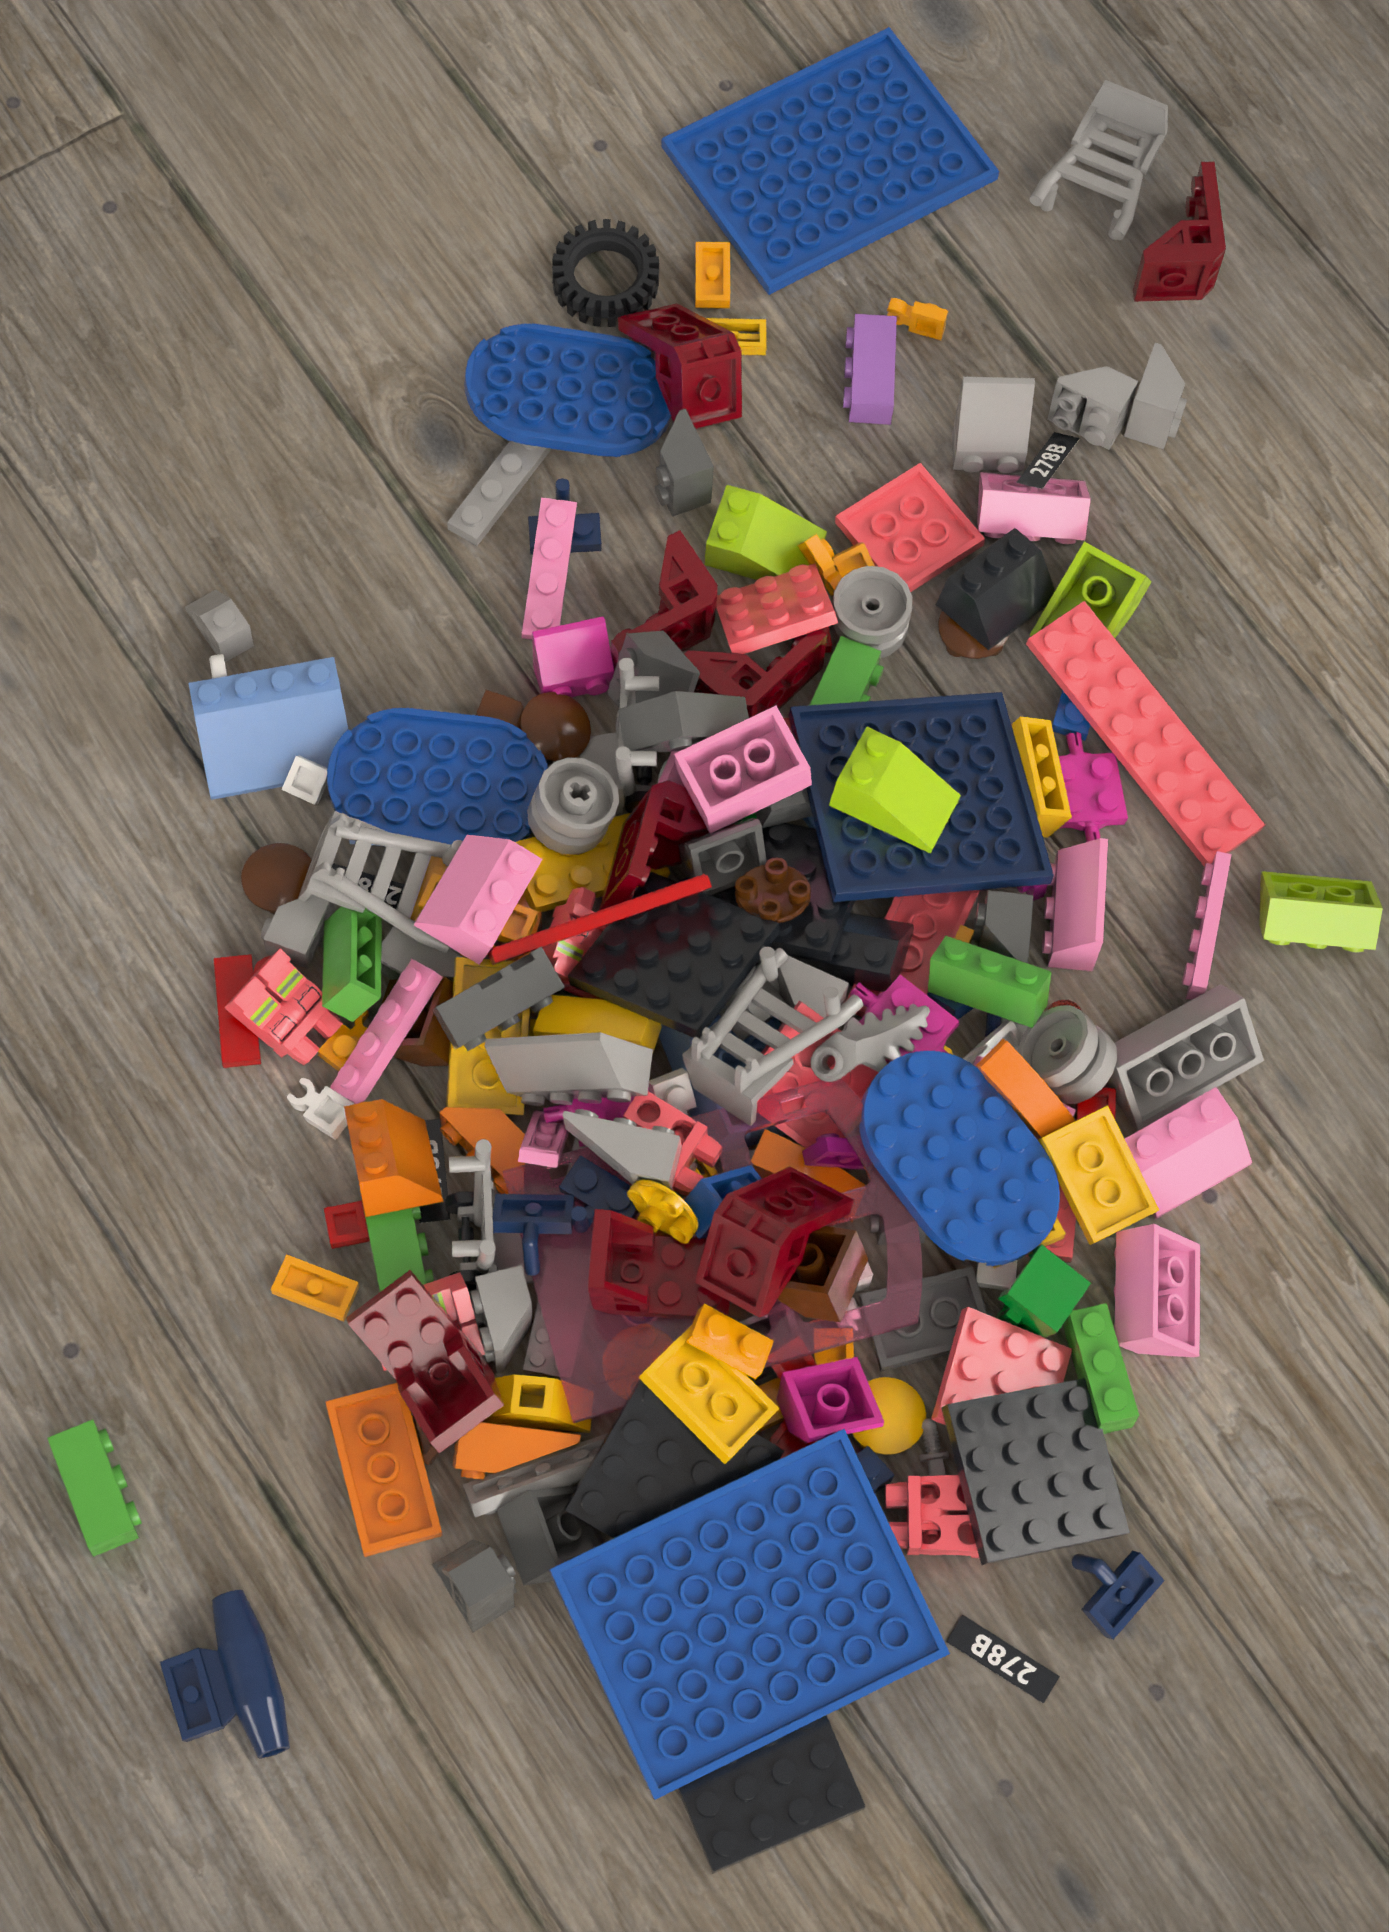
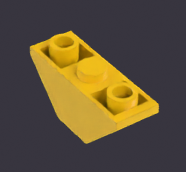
(535, 1404)

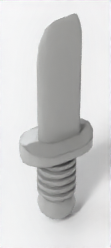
(934, 1456)

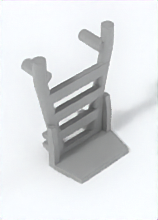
(1127, 114)
(343, 887)
(741, 1087)

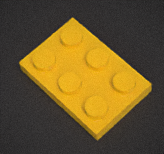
(1099, 1175)
(709, 1397)

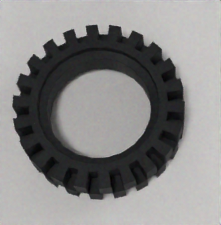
(609, 239)

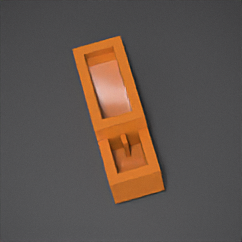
(1024, 1090)
(778, 1153)

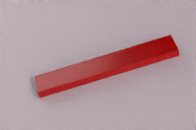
(599, 919)

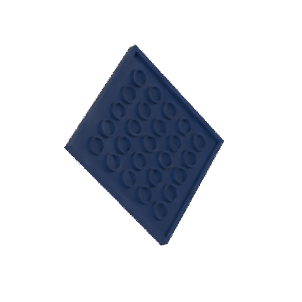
(968, 743)

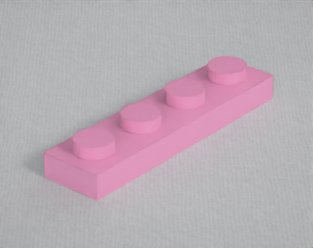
(549, 565)
(1209, 911)
(386, 1032)

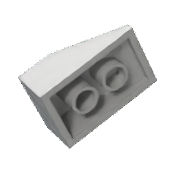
(992, 424)

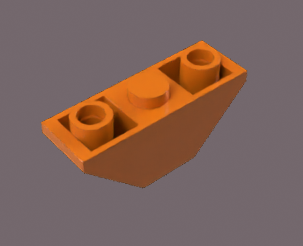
(474, 1124)

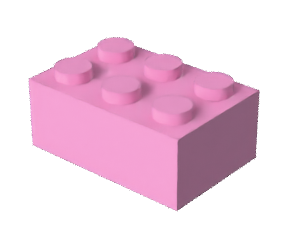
(743, 769)

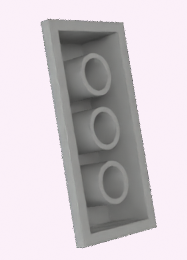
(1184, 1055)
(571, 1068)

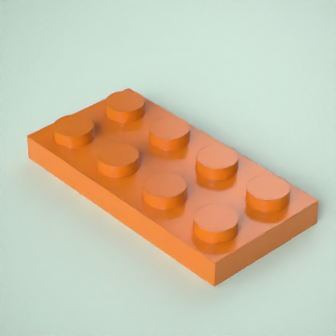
(383, 1469)

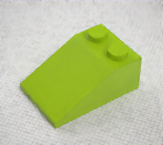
(756, 536)
(1105, 586)
(894, 791)

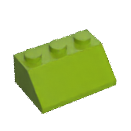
(1319, 911)

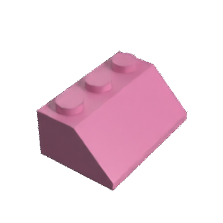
(1051, 512)
(477, 894)
(1076, 906)
(1189, 1150)
(1157, 1292)

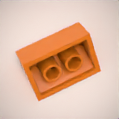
(391, 1157)

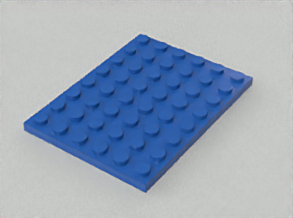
(829, 160)
(748, 1613)

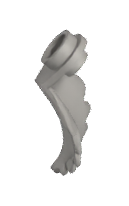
(869, 1042)

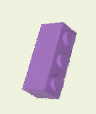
(870, 369)

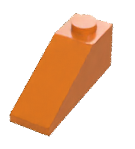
(500, 1446)

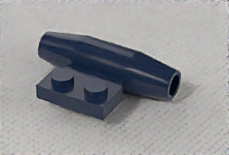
(231, 1681)

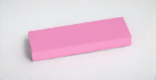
(543, 1141)

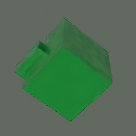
(1042, 1294)

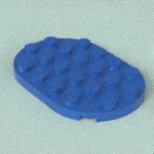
(567, 390)
(436, 775)
(959, 1158)

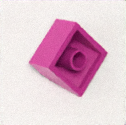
(573, 658)
(828, 1399)

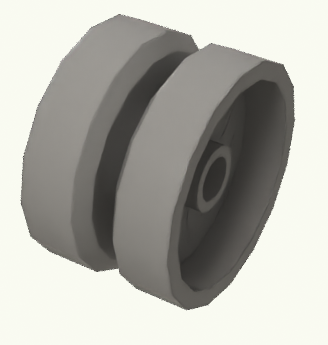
(872, 608)
(573, 806)
(1069, 1053)

